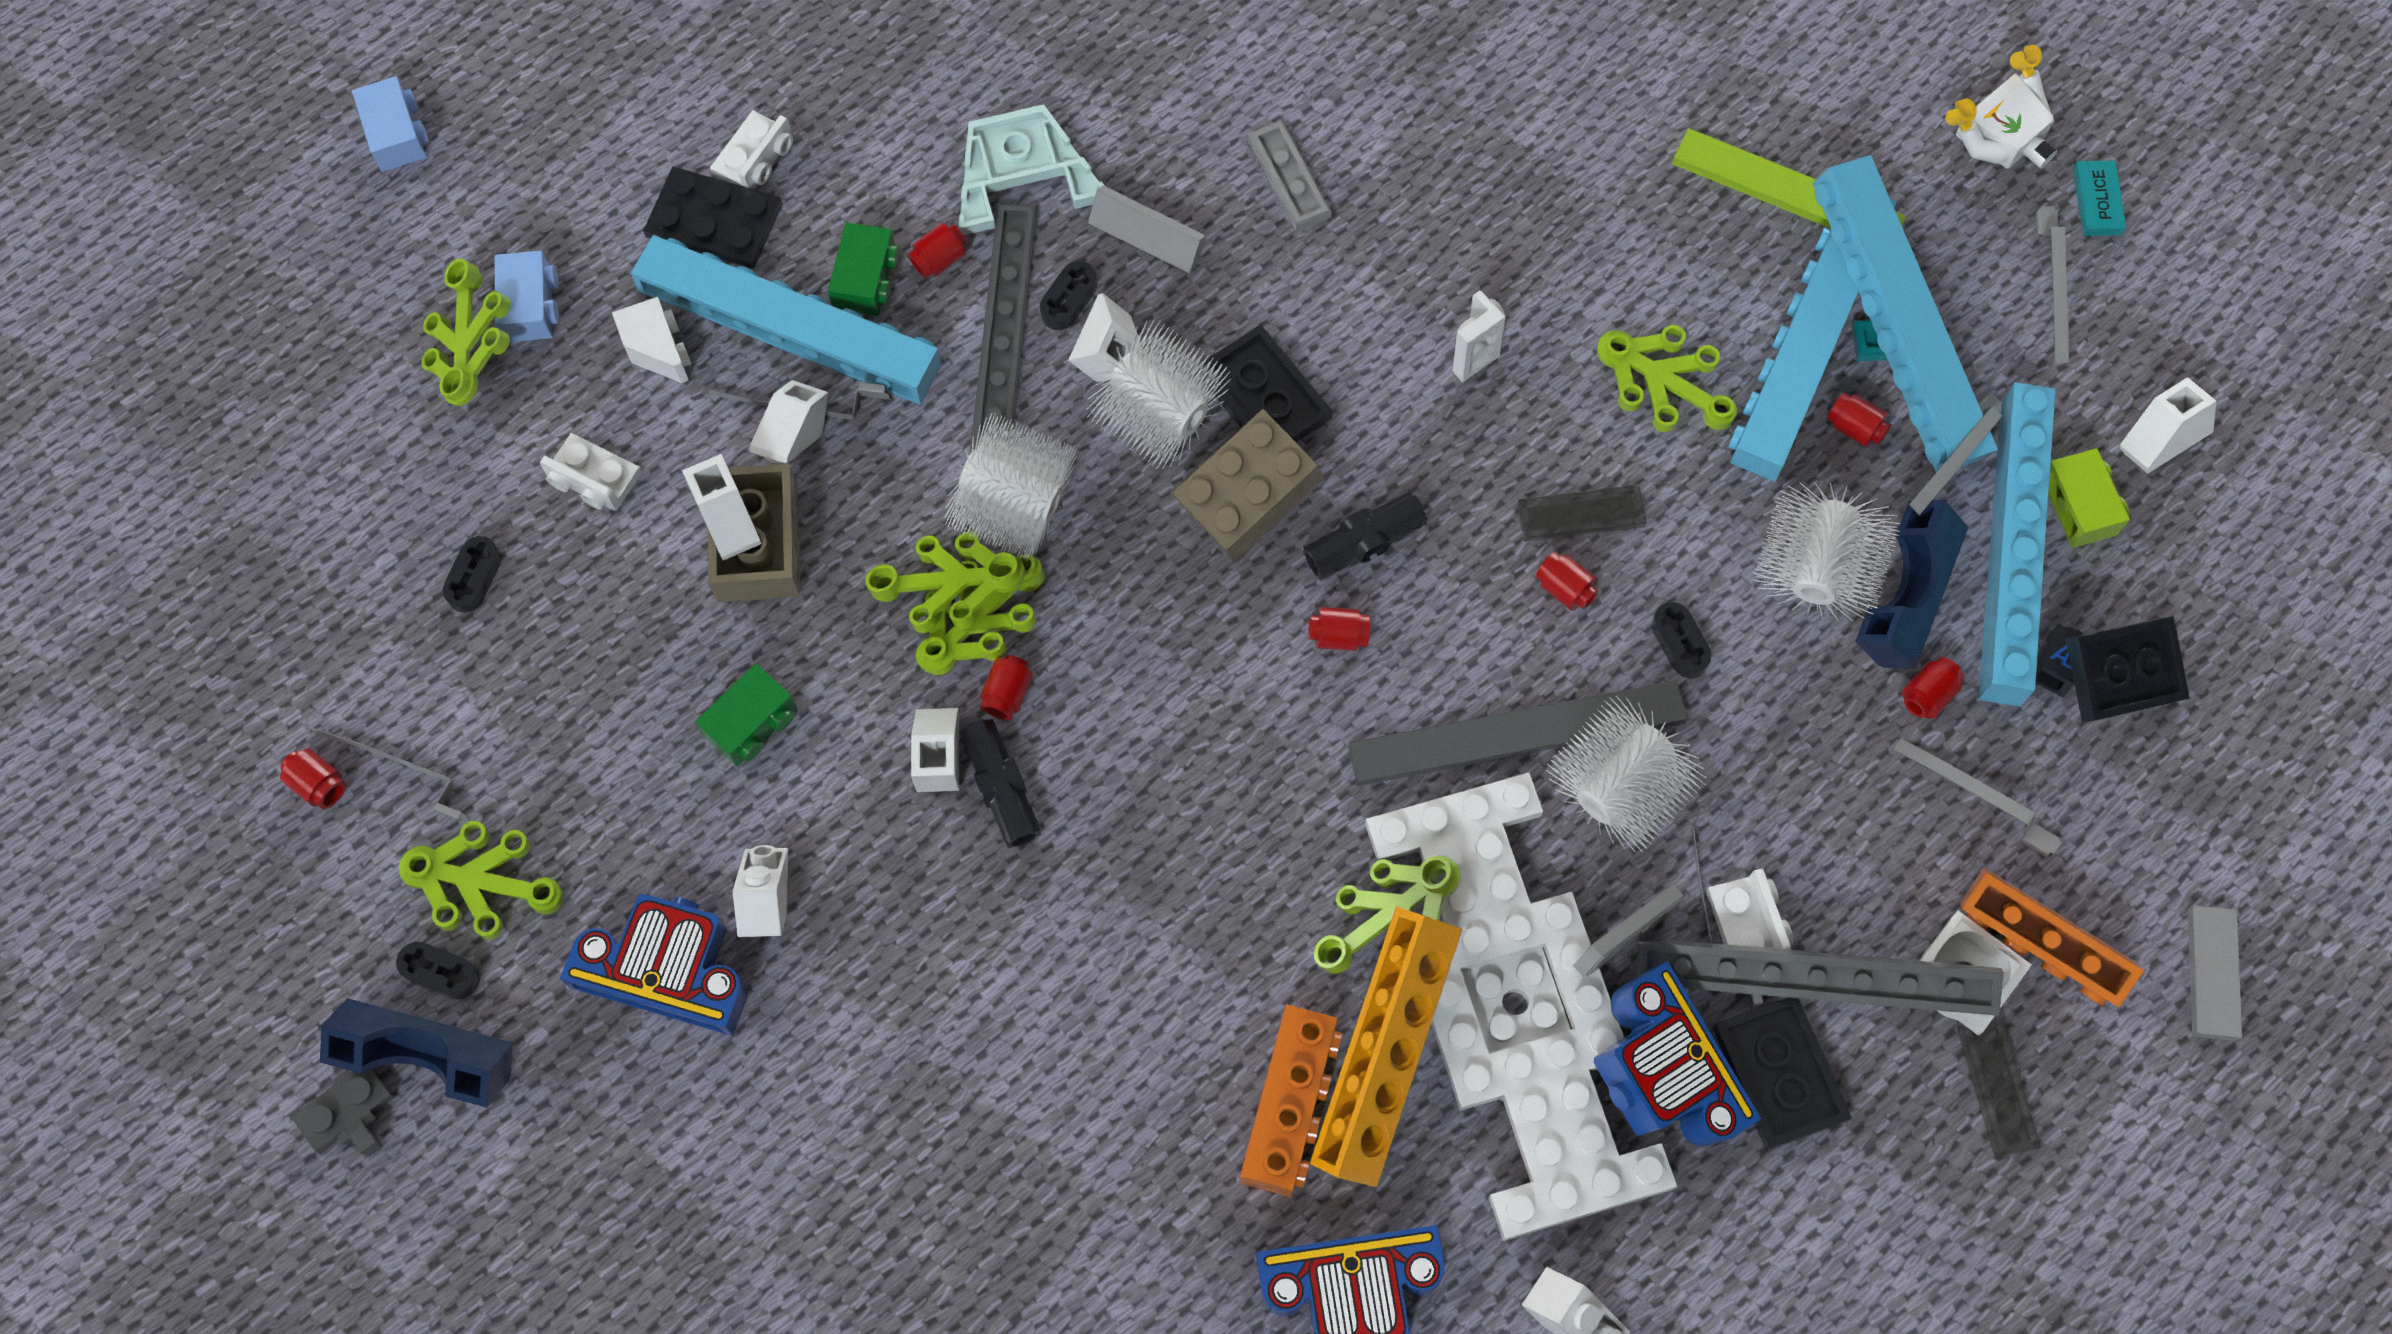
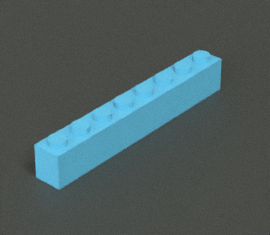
(1901, 309)
(787, 318)
(1798, 365)
(2017, 545)

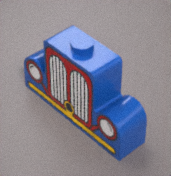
(661, 965)
(1671, 1064)
(1353, 1281)

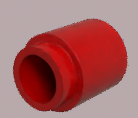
(937, 250)
(1859, 419)
(1567, 581)
(1339, 629)
(1005, 687)
(1933, 688)
(312, 778)

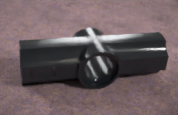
(1365, 535)
(1000, 783)

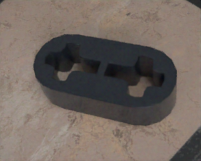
(1061, 291)
(479, 578)
(1689, 635)
(433, 979)

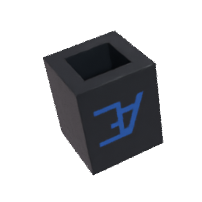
(2053, 661)

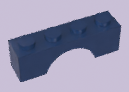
(1929, 551)
(371, 1036)

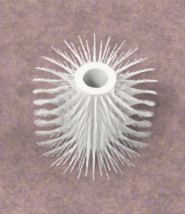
(1158, 394)
(1010, 486)
(1826, 552)
(1625, 774)

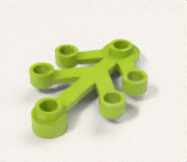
(1662, 375)
(460, 382)
(949, 581)
(951, 642)
(474, 877)
(1424, 889)

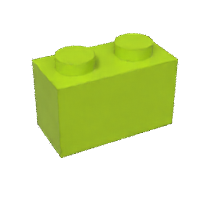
(2086, 498)

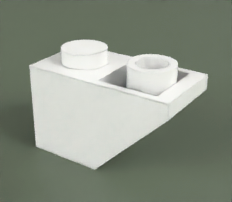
(1102, 332)
(649, 340)
(790, 422)
(2170, 425)
(721, 507)
(935, 750)
(761, 892)
(1569, 1307)

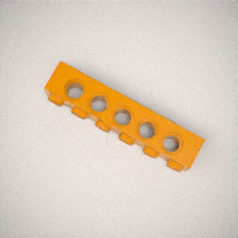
(1385, 1047)

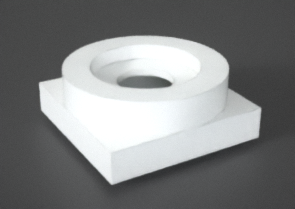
(1969, 943)

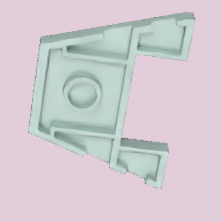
(1014, 152)

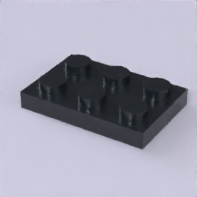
(714, 216)
(1268, 381)
(2127, 668)
(1782, 1072)

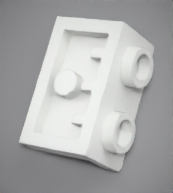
(753, 150)
(1479, 337)
(592, 472)
(1749, 913)

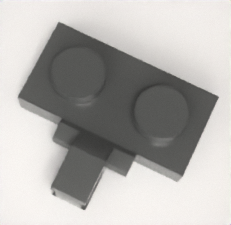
(345, 1113)

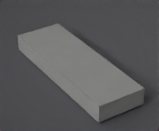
(1289, 175)
(1146, 229)
(1628, 931)
(2214, 973)

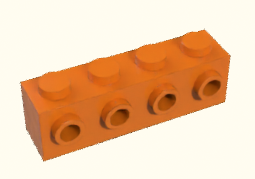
(2051, 937)
(1289, 1100)

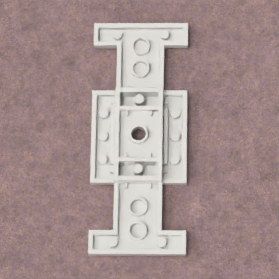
(1534, 1056)

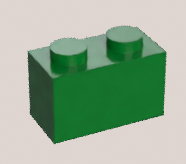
(863, 269)
(747, 715)

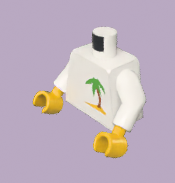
(2010, 119)

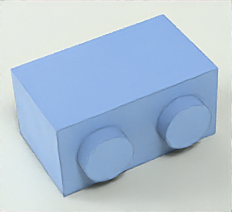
(390, 124)
(529, 285)

